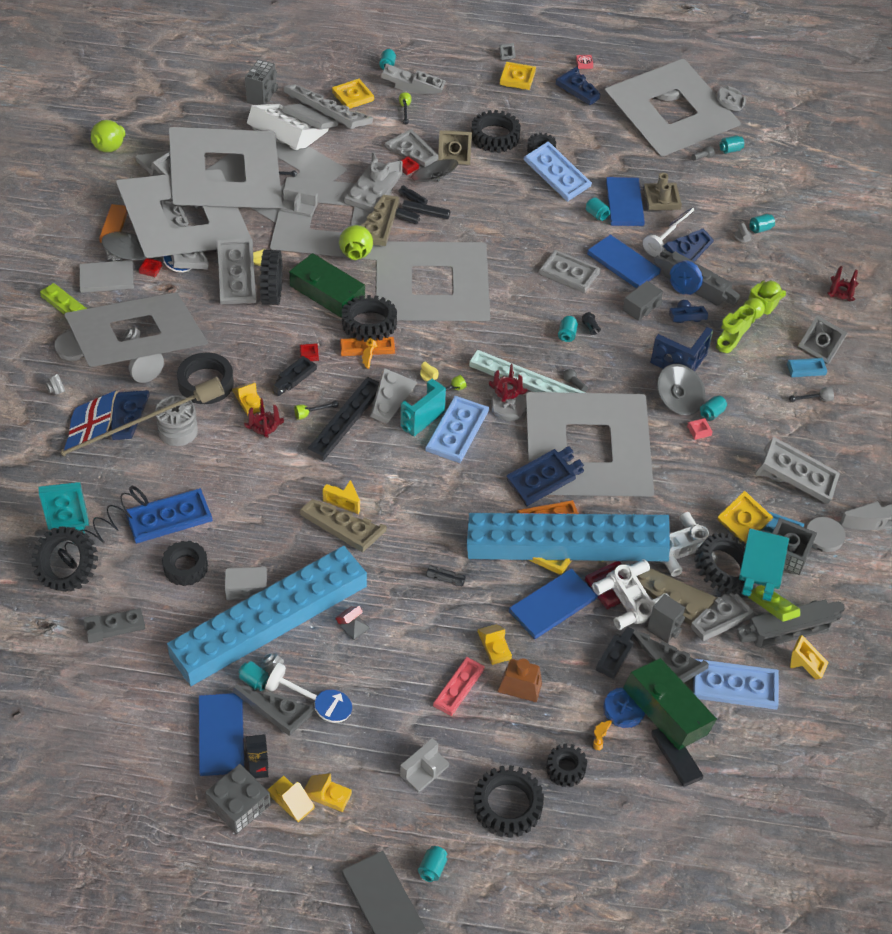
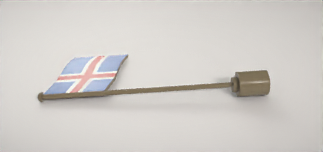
(92, 419)

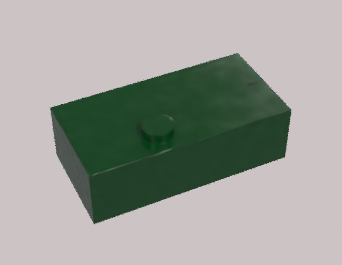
(325, 283)
(669, 703)

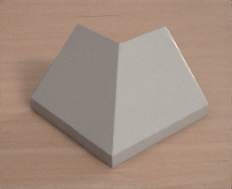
(823, 339)

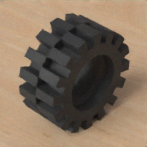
(538, 140)
(561, 775)

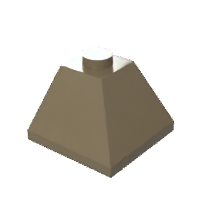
(455, 146)

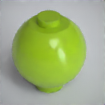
(107, 136)
(356, 242)

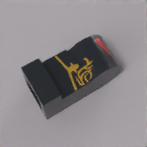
(257, 756)

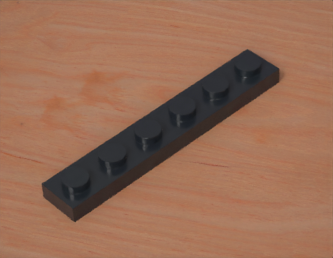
(343, 420)

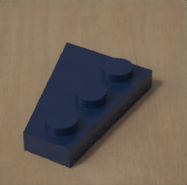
(578, 86)
(692, 245)
(127, 408)

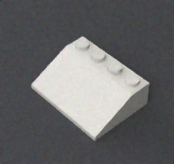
(286, 128)

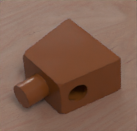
(521, 680)

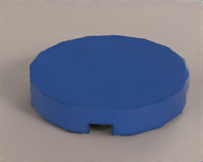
(686, 277)
(622, 709)

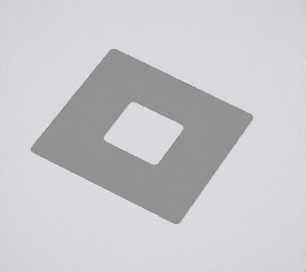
(667, 138)
(307, 160)
(189, 174)
(293, 230)
(156, 237)
(470, 280)
(101, 346)
(628, 419)

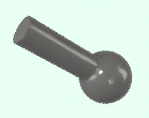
(707, 151)
(571, 376)

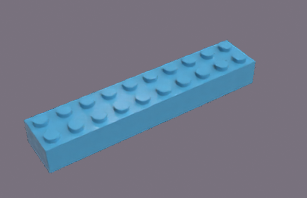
(568, 536)
(266, 615)

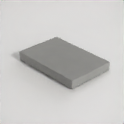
(309, 116)
(569, 271)
(106, 276)

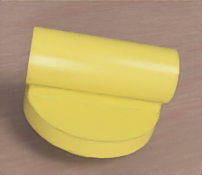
(257, 257)
(428, 372)

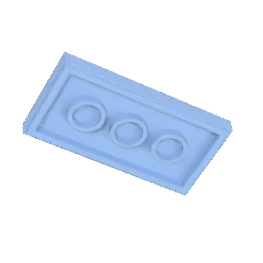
(557, 171)
(457, 429)
(738, 685)

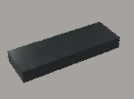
(679, 760)

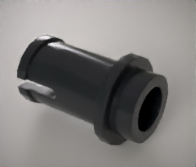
(589, 319)

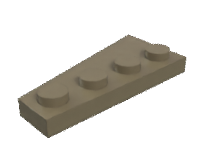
(381, 219)
(691, 598)

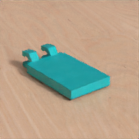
(64, 506)
(763, 562)

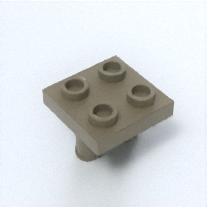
(662, 194)

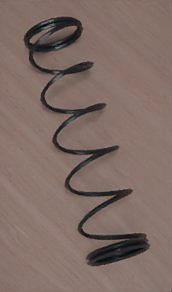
(73, 564)

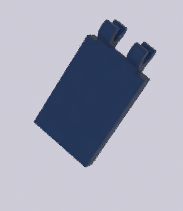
(545, 475)

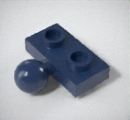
(685, 312)

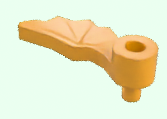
(367, 354)
(599, 732)

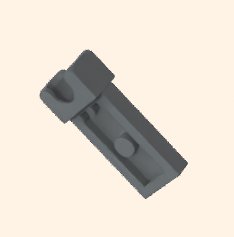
(113, 624)

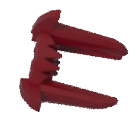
(837, 282)
(503, 393)
(265, 429)

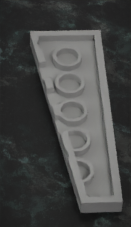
(328, 107)
(176, 219)

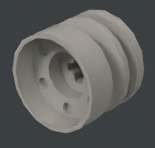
(179, 424)

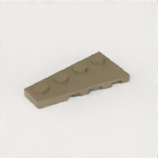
(343, 525)

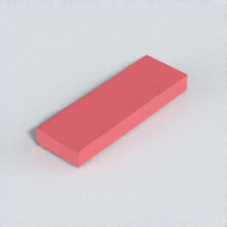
(458, 686)

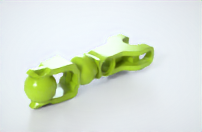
(739, 322)

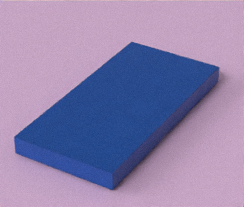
(625, 201)
(623, 261)
(168, 515)
(552, 603)
(220, 734)

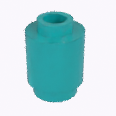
(387, 57)
(731, 144)
(597, 209)
(762, 223)
(567, 329)
(713, 408)
(253, 675)
(433, 864)

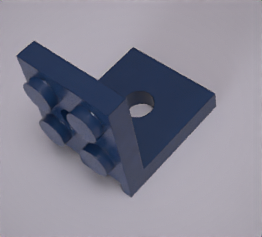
(681, 354)

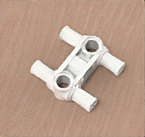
(685, 543)
(629, 592)

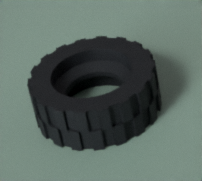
(183, 549)

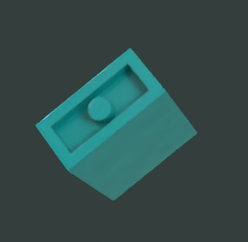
(425, 411)

